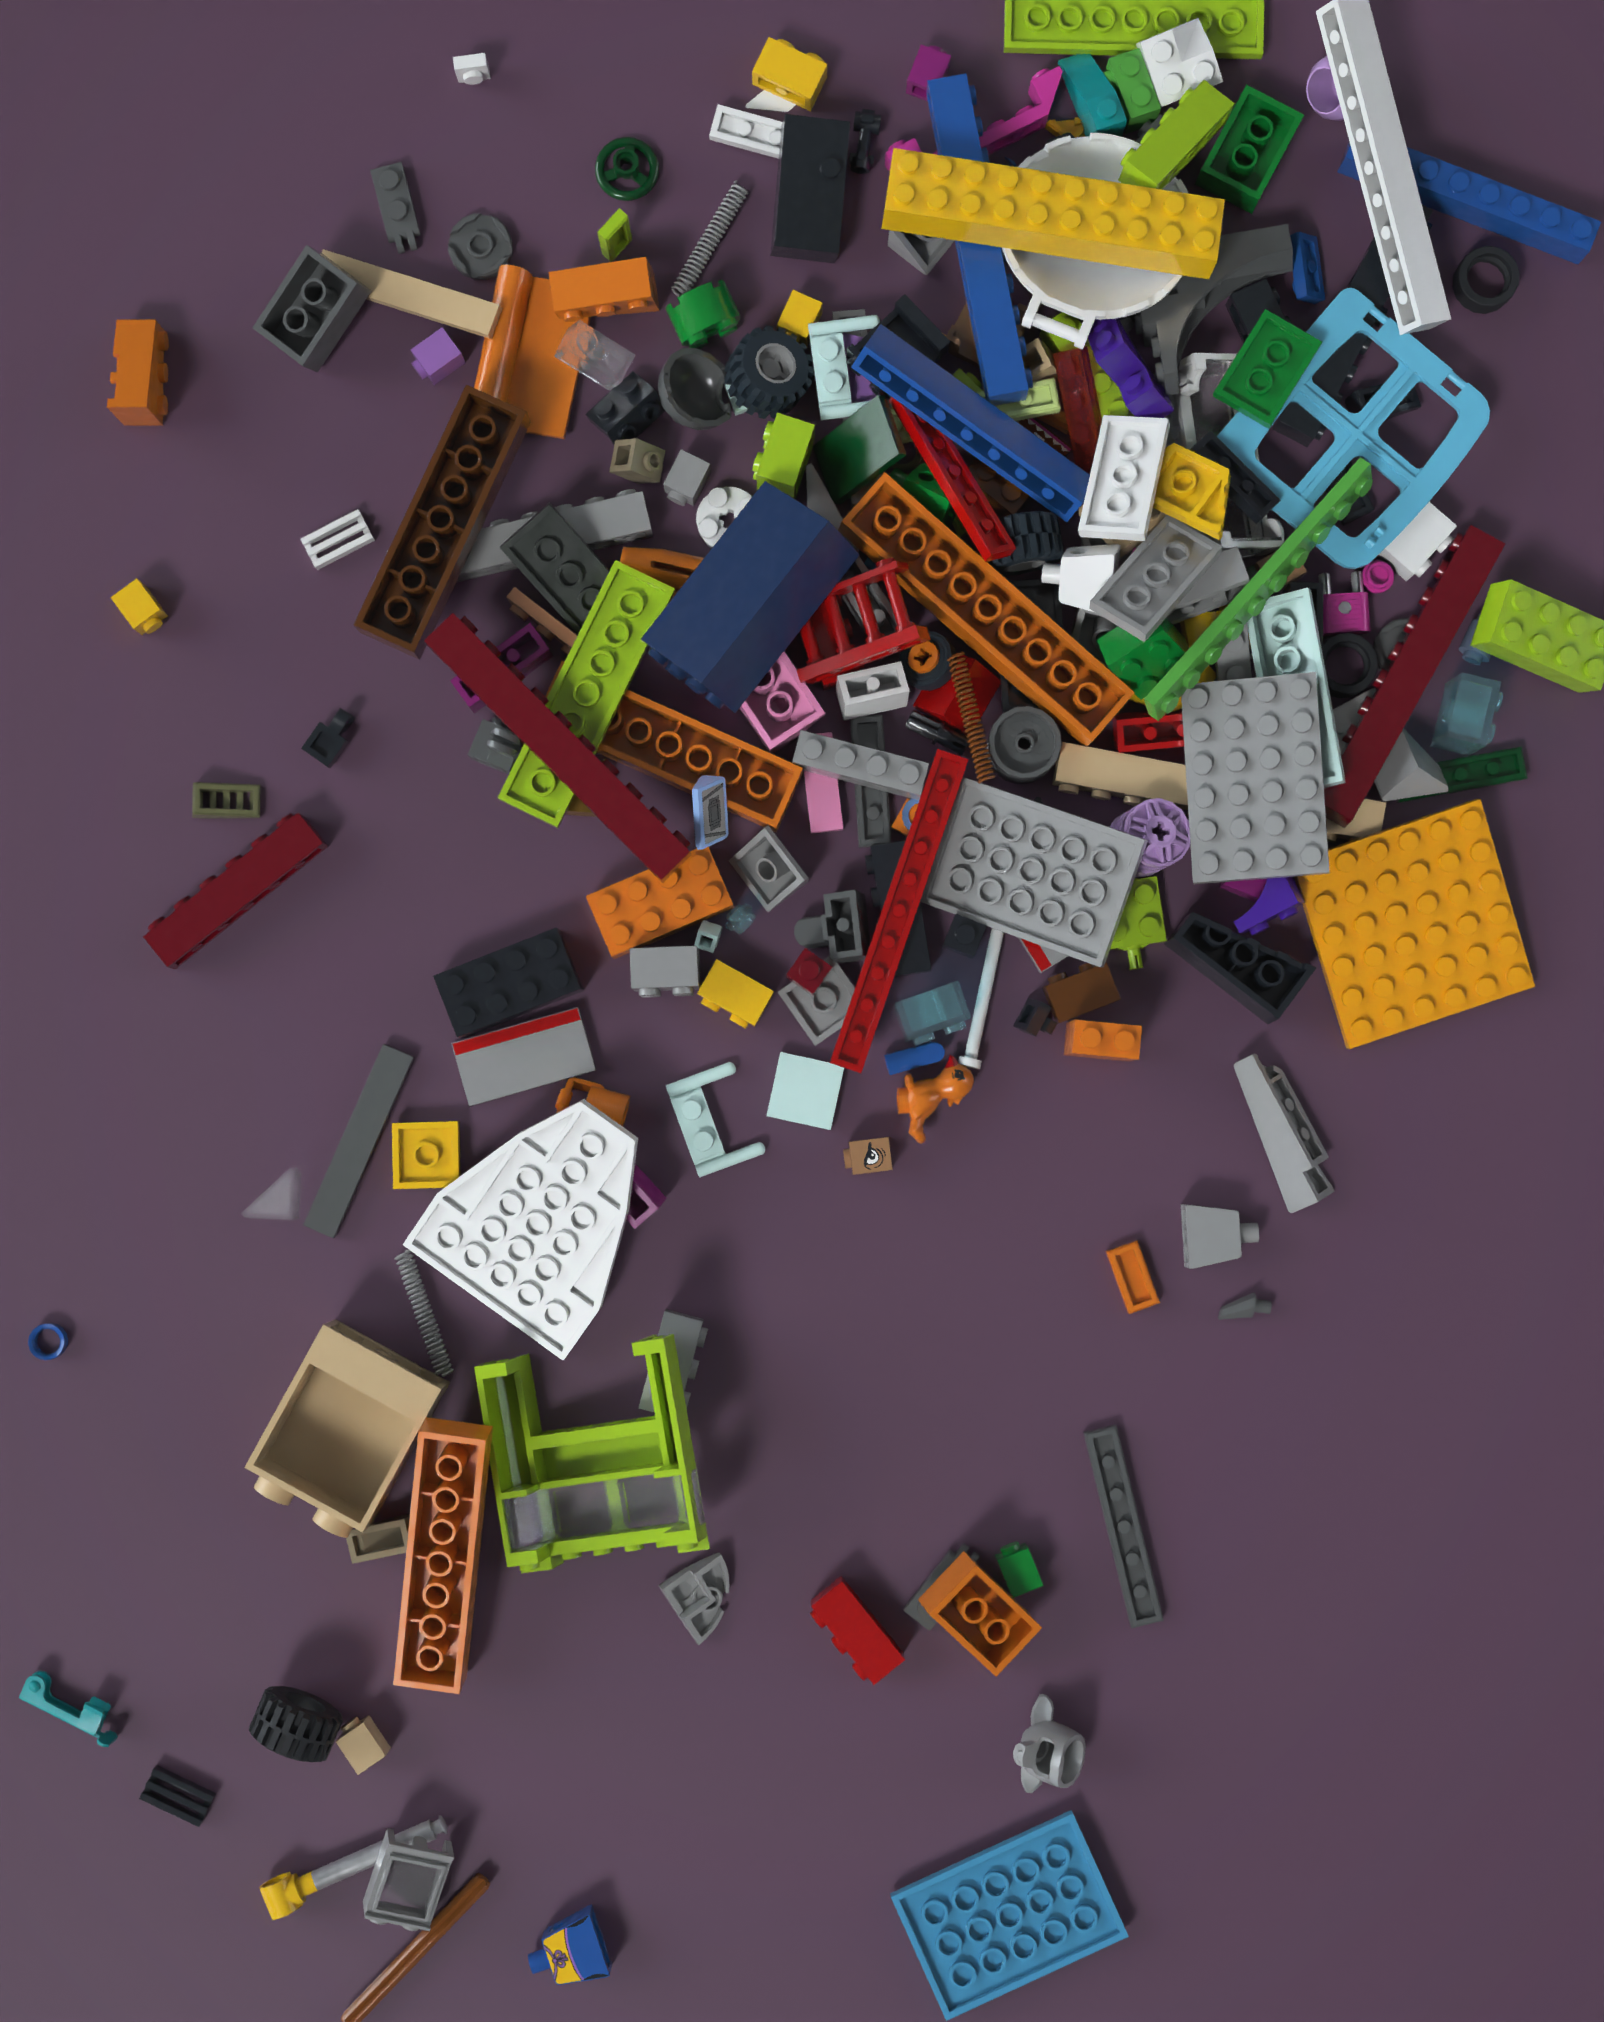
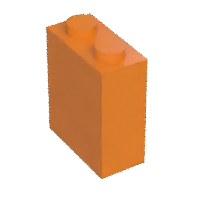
(1102, 1040)

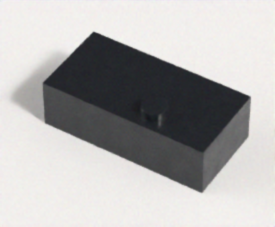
(810, 188)

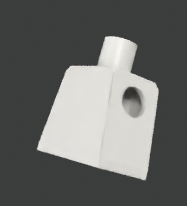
(1082, 573)

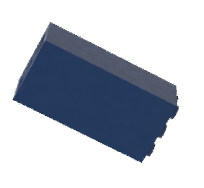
(749, 597)

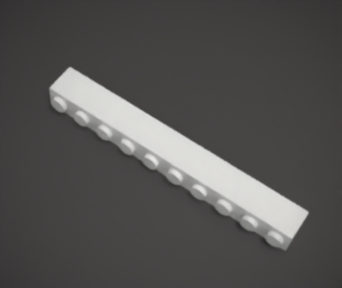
(1383, 165)

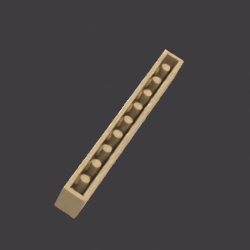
(1144, 778)

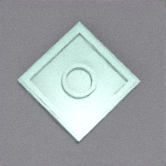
(805, 1091)

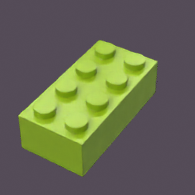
(1542, 636)

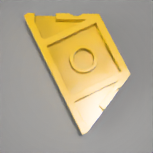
(1193, 490)

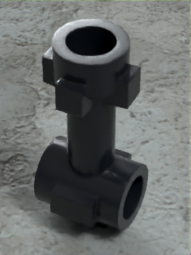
(866, 124)

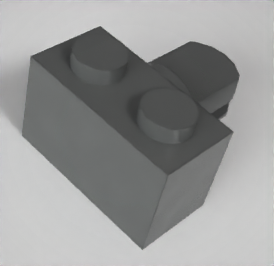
(495, 746)
(841, 927)

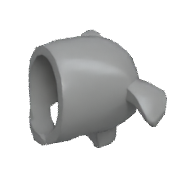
(1048, 1750)

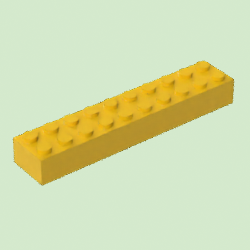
(1053, 214)

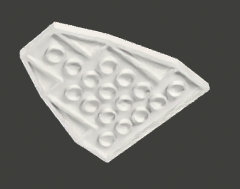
(537, 1224)

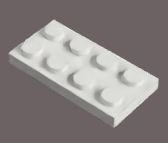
(1124, 478)

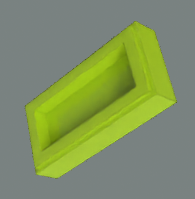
(615, 235)

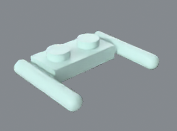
(831, 365)
(699, 1125)

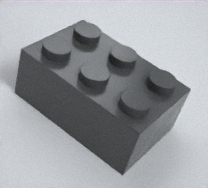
(311, 309)

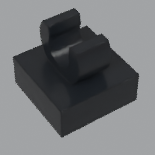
(1034, 1018)

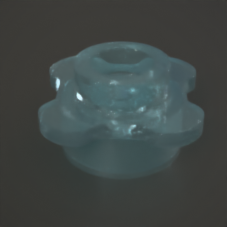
(740, 918)

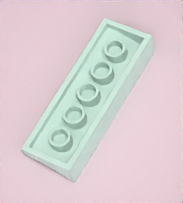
(1288, 642)

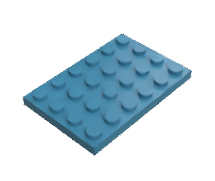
(1009, 1915)

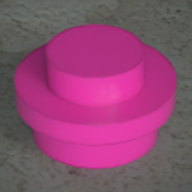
(1377, 576)

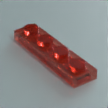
(1079, 403)

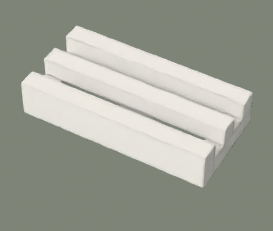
(332, 528)

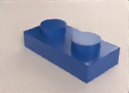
(1307, 268)

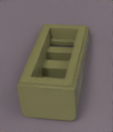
(225, 788)

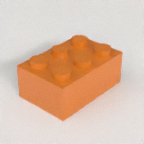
(979, 1613)

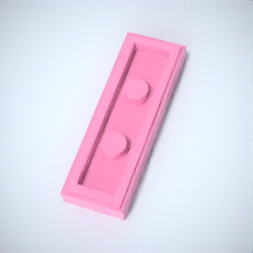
(823, 801)

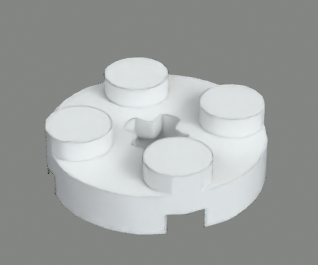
(713, 506)

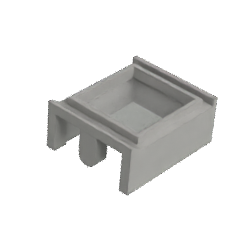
(406, 1883)

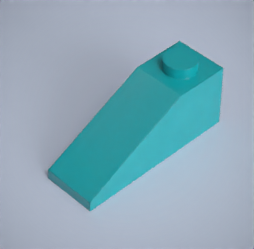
(1092, 96)

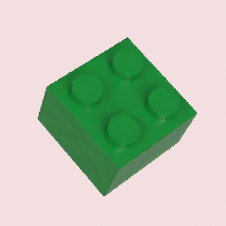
(1139, 662)

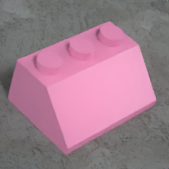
(781, 706)

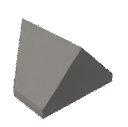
(1409, 772)

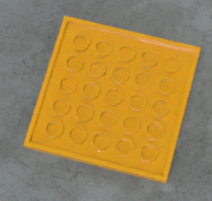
(1415, 925)

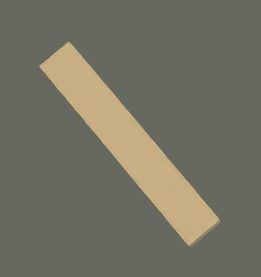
(422, 297)

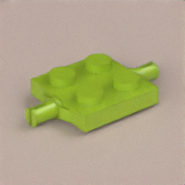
(1141, 921)

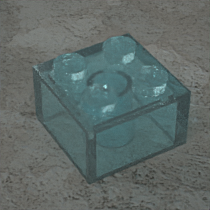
(1467, 714)
(932, 1012)

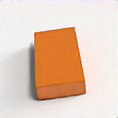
(1132, 1277)

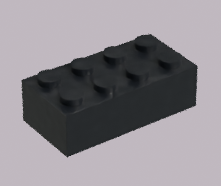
(508, 983)

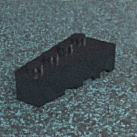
(1241, 966)

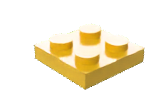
(425, 1154)

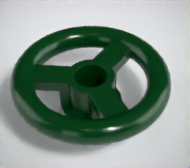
(626, 156)

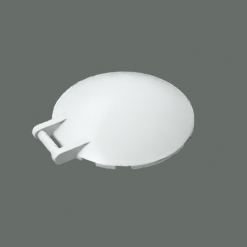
(1082, 286)

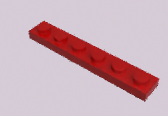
(958, 485)

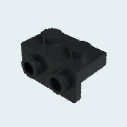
(626, 409)

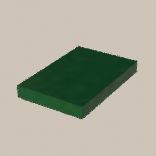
(859, 449)

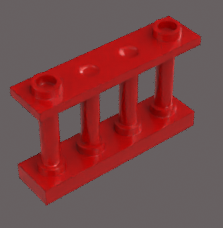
(877, 644)

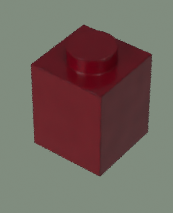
(809, 972)

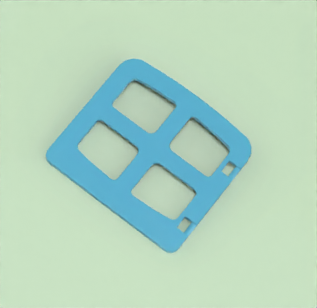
(1358, 432)

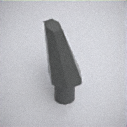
(1245, 1307)

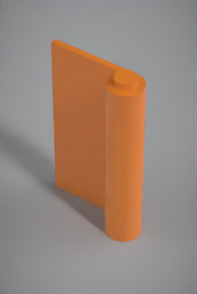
(520, 357)

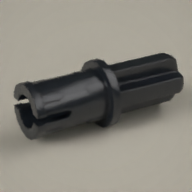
(937, 732)

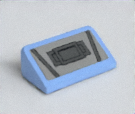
(710, 811)

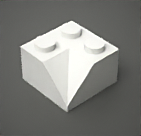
(1179, 61)

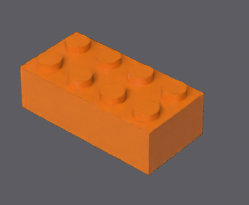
(647, 910)

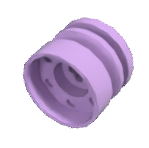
(1163, 827)

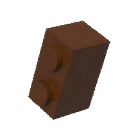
(1080, 992)

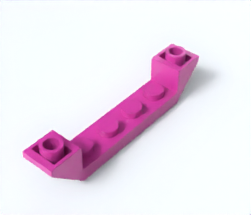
(1026, 121)

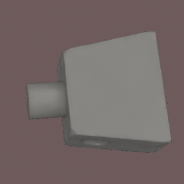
(1213, 1235)

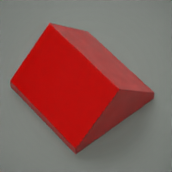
(943, 703)

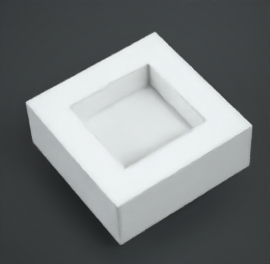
(471, 68)

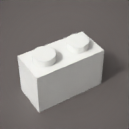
(1418, 541)
(872, 690)

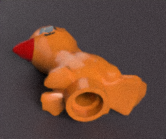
(923, 1096)

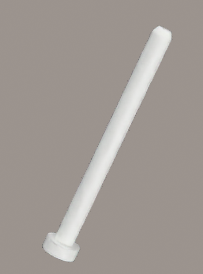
(982, 1001)

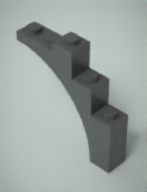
(1241, 261)

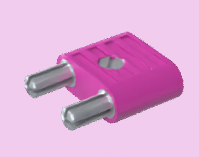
(1345, 610)

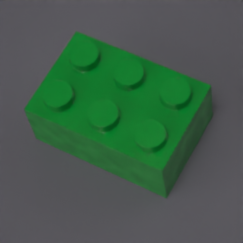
(1249, 149)

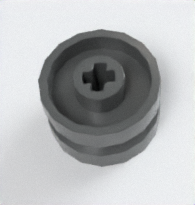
(1033, 728)

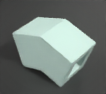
(709, 930)

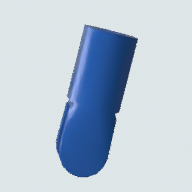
(914, 1057)

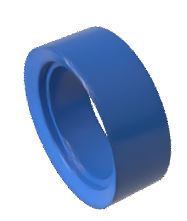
(33, 1345)

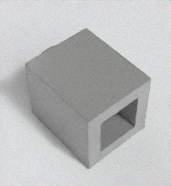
(686, 479)

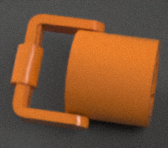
(609, 1102)

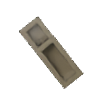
(379, 1539)

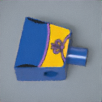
(573, 1949)

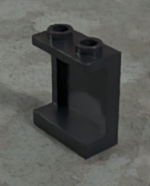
(914, 328)

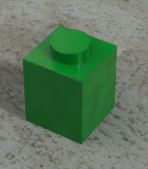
(1018, 1568)

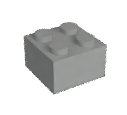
(665, 970)

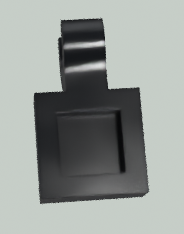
(327, 741)

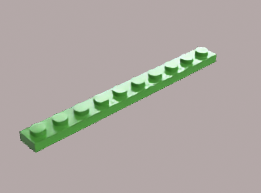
(1254, 595)

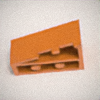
(604, 289)
(139, 373)

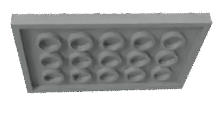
(1255, 779)
(1033, 871)

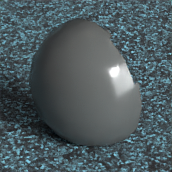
(692, 389)

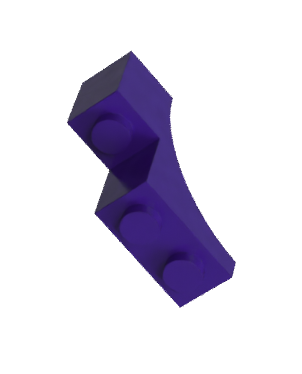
(1128, 370)
(1277, 899)

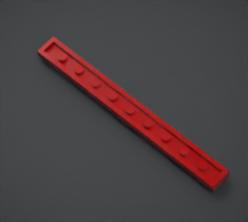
(899, 911)

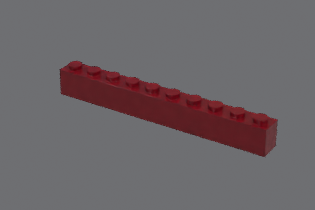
(1410, 669)
(558, 747)

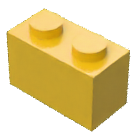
(790, 73)
(734, 993)

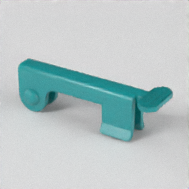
(90, 1720)

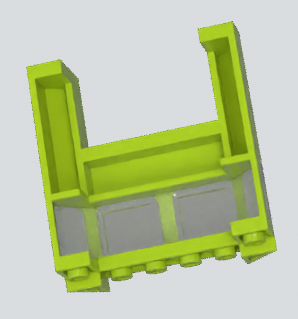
(594, 1481)

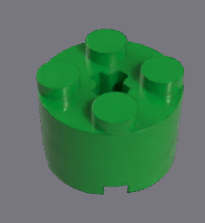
(703, 314)

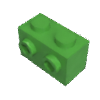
(1134, 88)

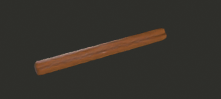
(416, 1949)

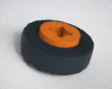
(935, 670)

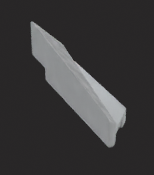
(1285, 1133)

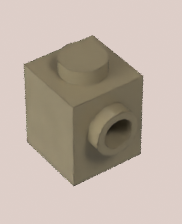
(637, 461)

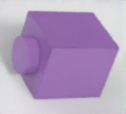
(436, 357)

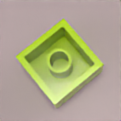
(785, 454)

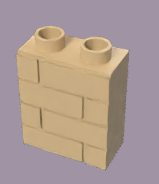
(345, 1428)

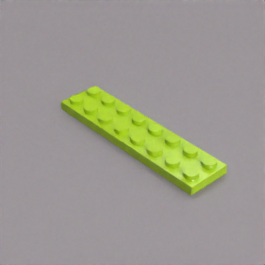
(1117, 25)
(591, 683)

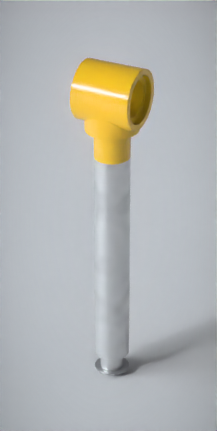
(289, 1891)

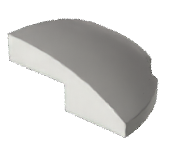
(697, 1595)

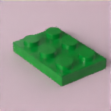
(1267, 369)

